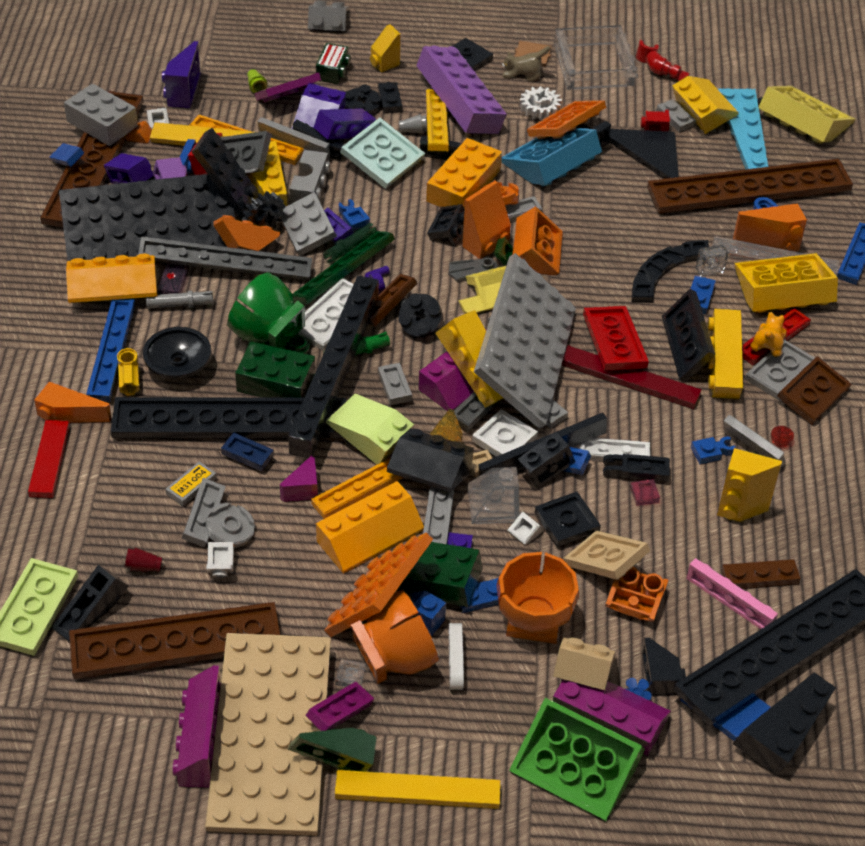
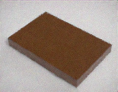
(814, 390)

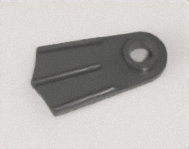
(460, 269)

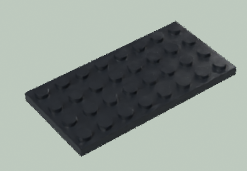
(115, 216)

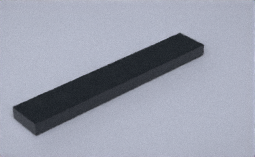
(572, 435)

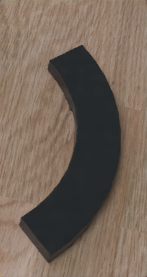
(659, 264)

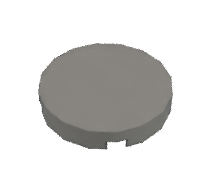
(230, 524)

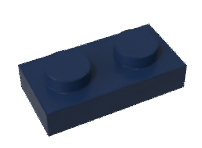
(247, 452)

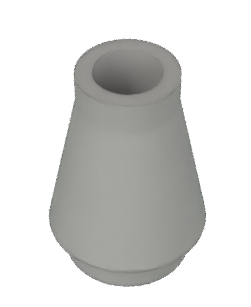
(415, 124)

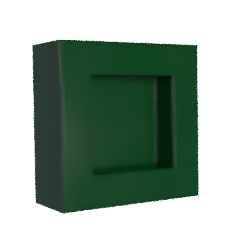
(503, 251)

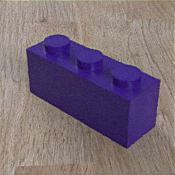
(342, 122)

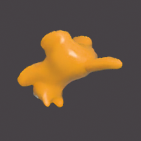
(770, 335)

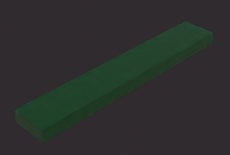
(342, 267)

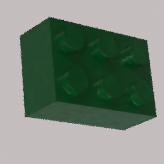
(274, 372)
(445, 572)

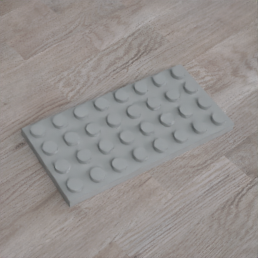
(525, 341)

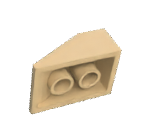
(584, 663)

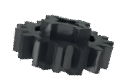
(265, 210)

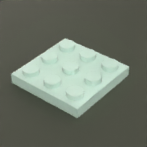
(382, 153)

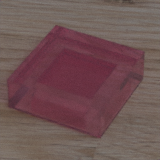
(645, 492)

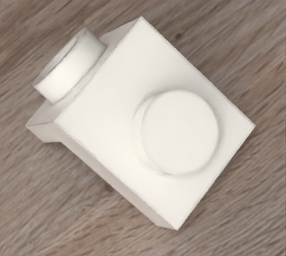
(220, 558)

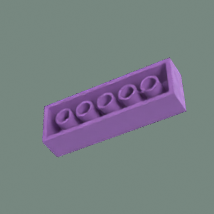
(461, 90)

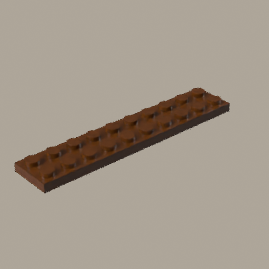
(89, 168)
(748, 185)

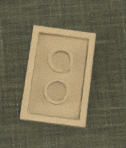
(607, 554)

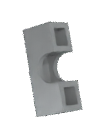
(312, 177)

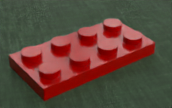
(615, 338)

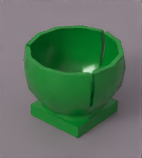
(274, 315)

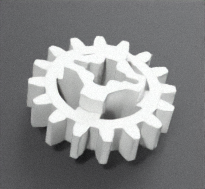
(540, 102)

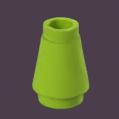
(256, 81)

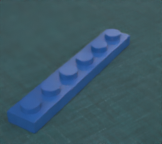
(112, 341)

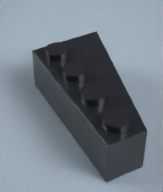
(781, 729)

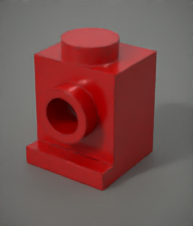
(655, 121)

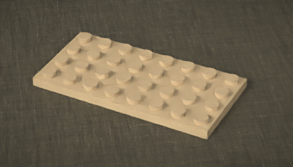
(261, 710)

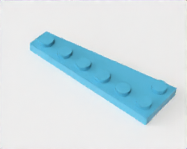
(747, 127)

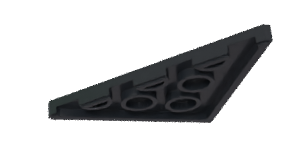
(649, 147)

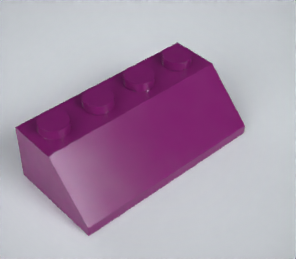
(444, 382)
(615, 710)
(198, 729)

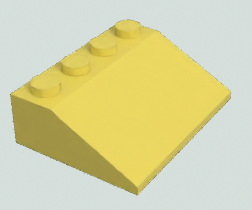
(804, 113)

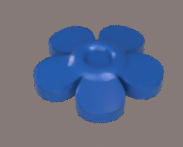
(638, 689)

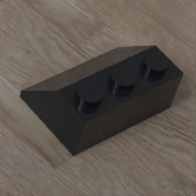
(431, 460)

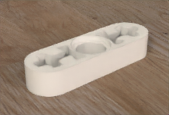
(456, 671)

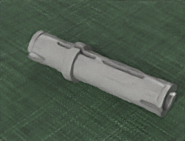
(181, 299)

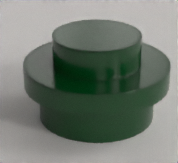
(298, 344)

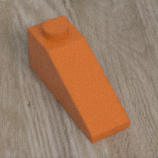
(69, 405)

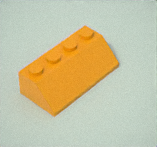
(111, 278)
(369, 527)

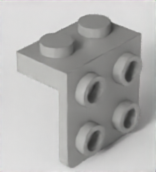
(327, 16)

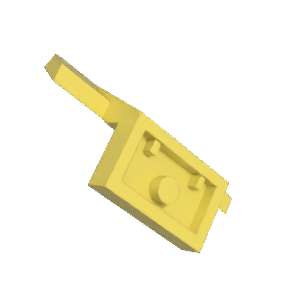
(486, 286)

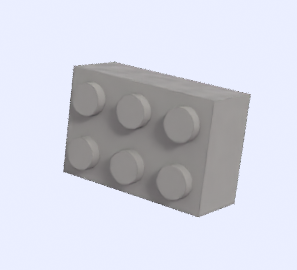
(101, 114)

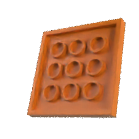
(378, 584)

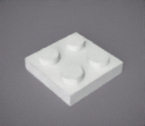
(503, 434)

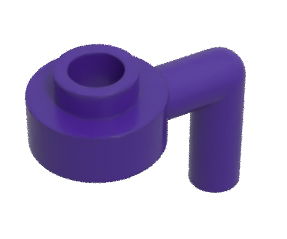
(377, 274)

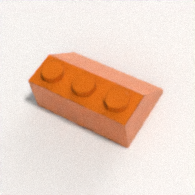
(538, 242)

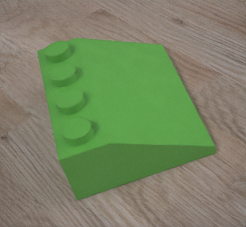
(577, 759)

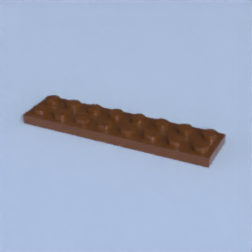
(165, 639)

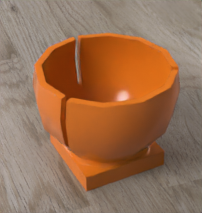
(537, 600)
(395, 640)

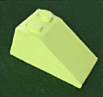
(370, 426)

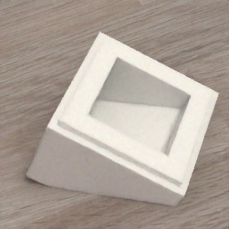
(158, 116)
(525, 528)

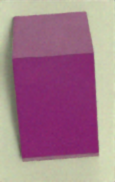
(301, 483)

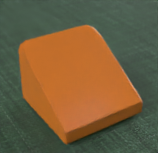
(140, 134)

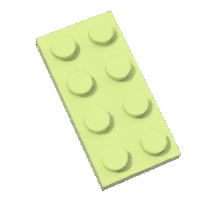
(34, 605)

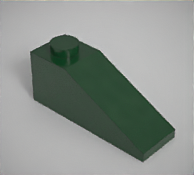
(342, 748)

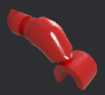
(657, 63)

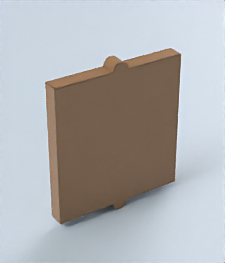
(529, 47)

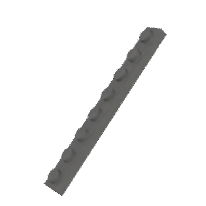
(226, 258)

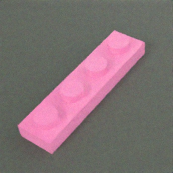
(730, 594)

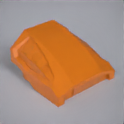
(637, 594)

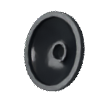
(177, 352)

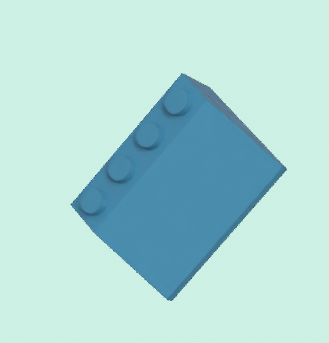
(550, 158)

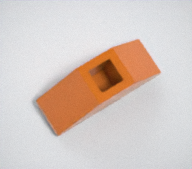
(244, 233)

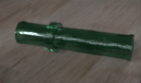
(344, 246)

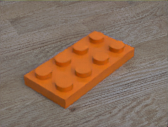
(566, 119)

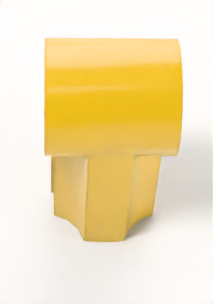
(128, 371)

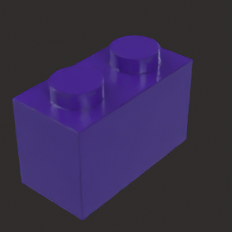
(128, 168)

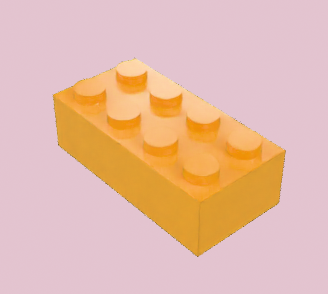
(463, 174)

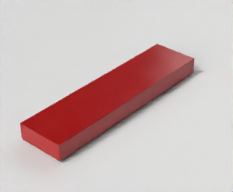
(793, 322)
(48, 459)

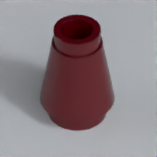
(142, 560)

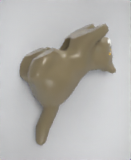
(527, 65)

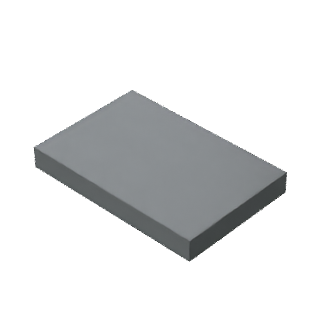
(775, 373)

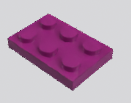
(287, 88)

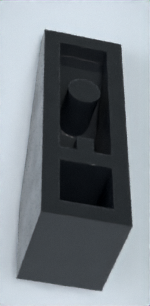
(91, 602)

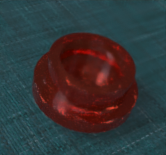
(782, 436)

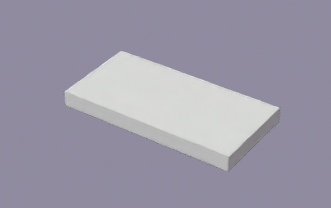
(324, 315)

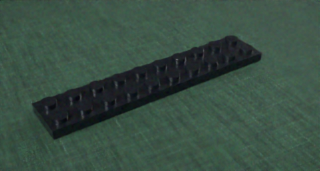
(208, 417)
(775, 650)

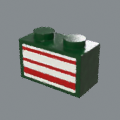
(333, 63)

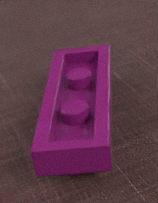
(339, 707)

